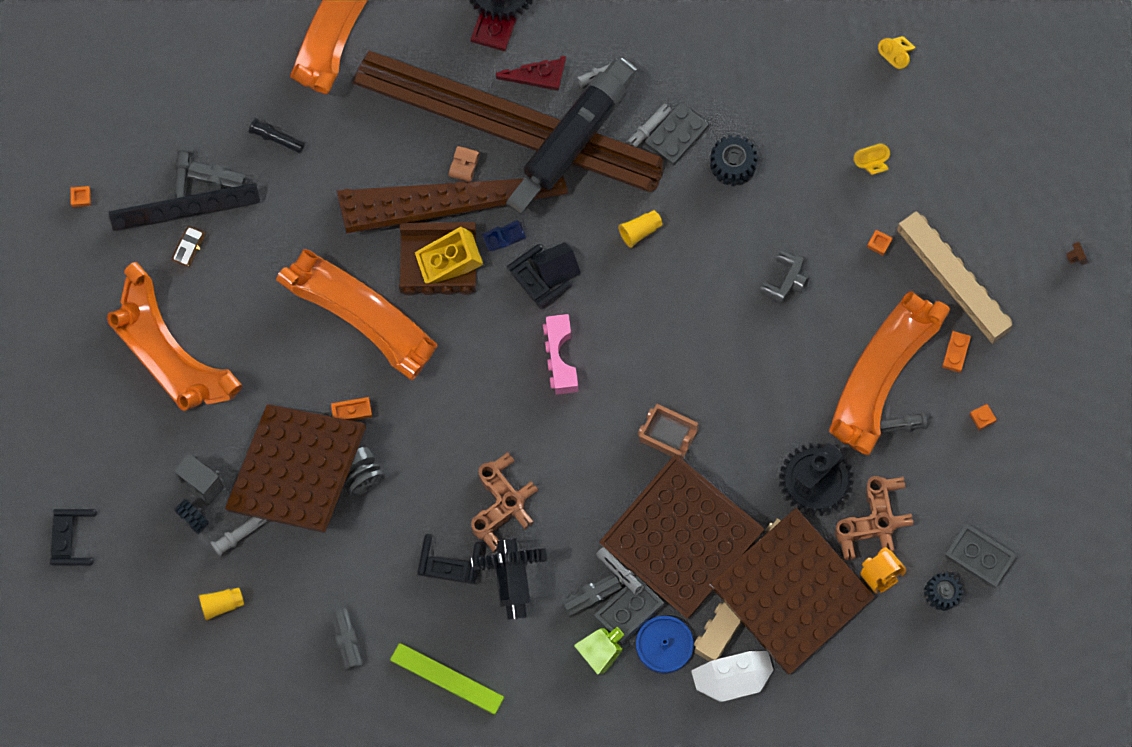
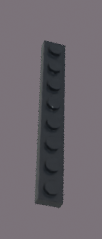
(184, 206)

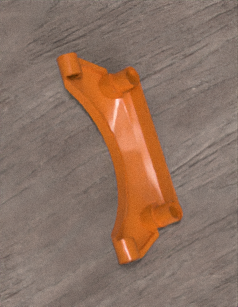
(147, 336)

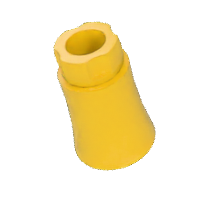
(639, 228)
(220, 602)

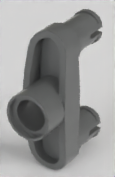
(793, 281)

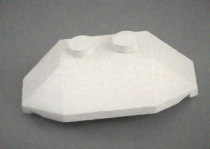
(733, 675)

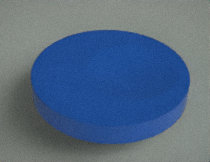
(664, 644)

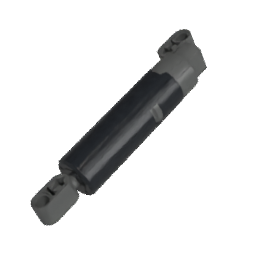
(573, 132)

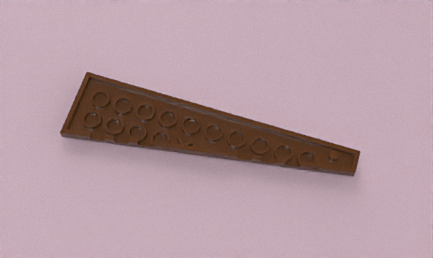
(396, 205)

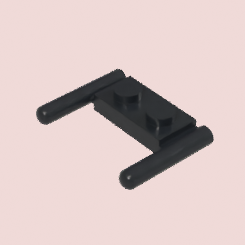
(532, 282)
(63, 537)
(447, 568)

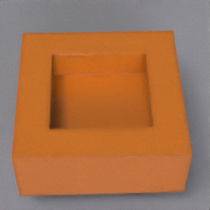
(80, 196)
(879, 242)
(983, 417)

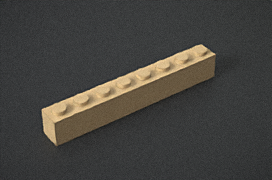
(955, 277)
(721, 628)

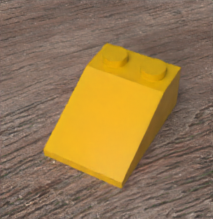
(449, 256)

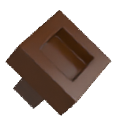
(1077, 254)

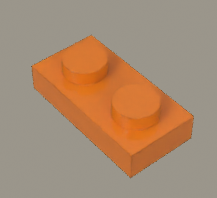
(956, 351)
(352, 409)

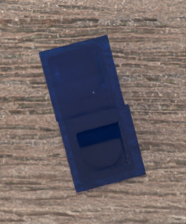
(505, 236)

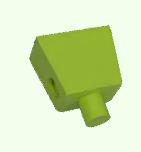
(601, 648)

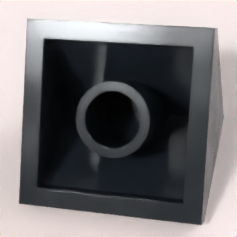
(556, 265)

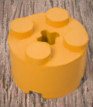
(882, 570)

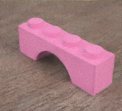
(564, 376)

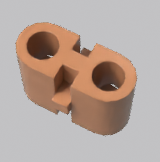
(464, 164)

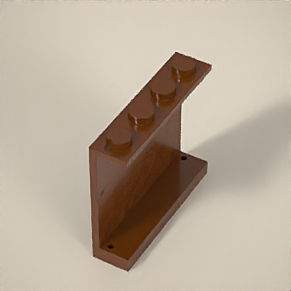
(418, 235)

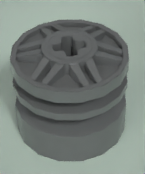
(363, 473)

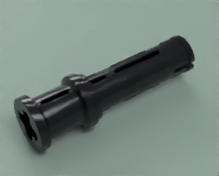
(268, 132)

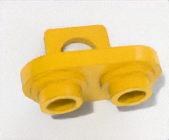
(896, 52)
(872, 157)

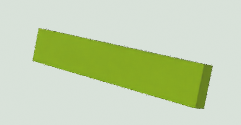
(447, 679)

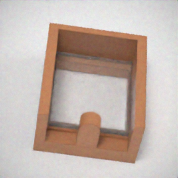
(668, 431)

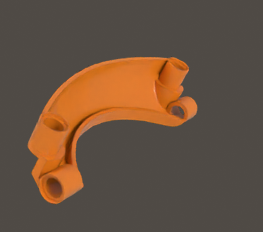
(324, 42)
(362, 307)
(892, 346)

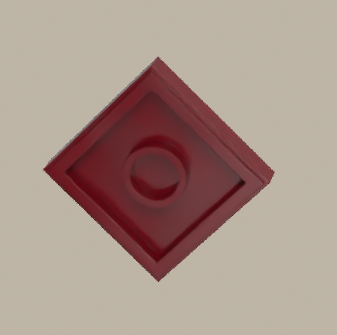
(494, 33)

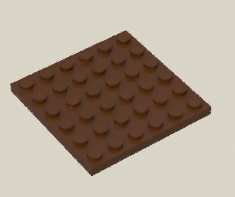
(295, 468)
(681, 535)
(792, 591)

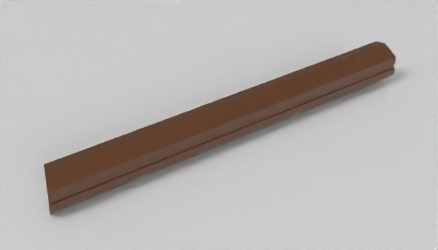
(502, 118)

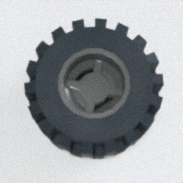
(733, 160)

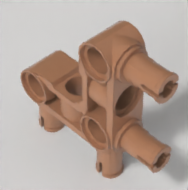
(503, 492)
(880, 511)

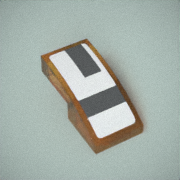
(188, 245)

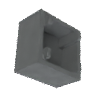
(199, 478)

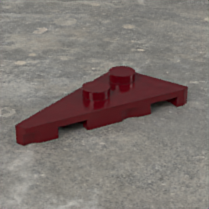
(543, 74)

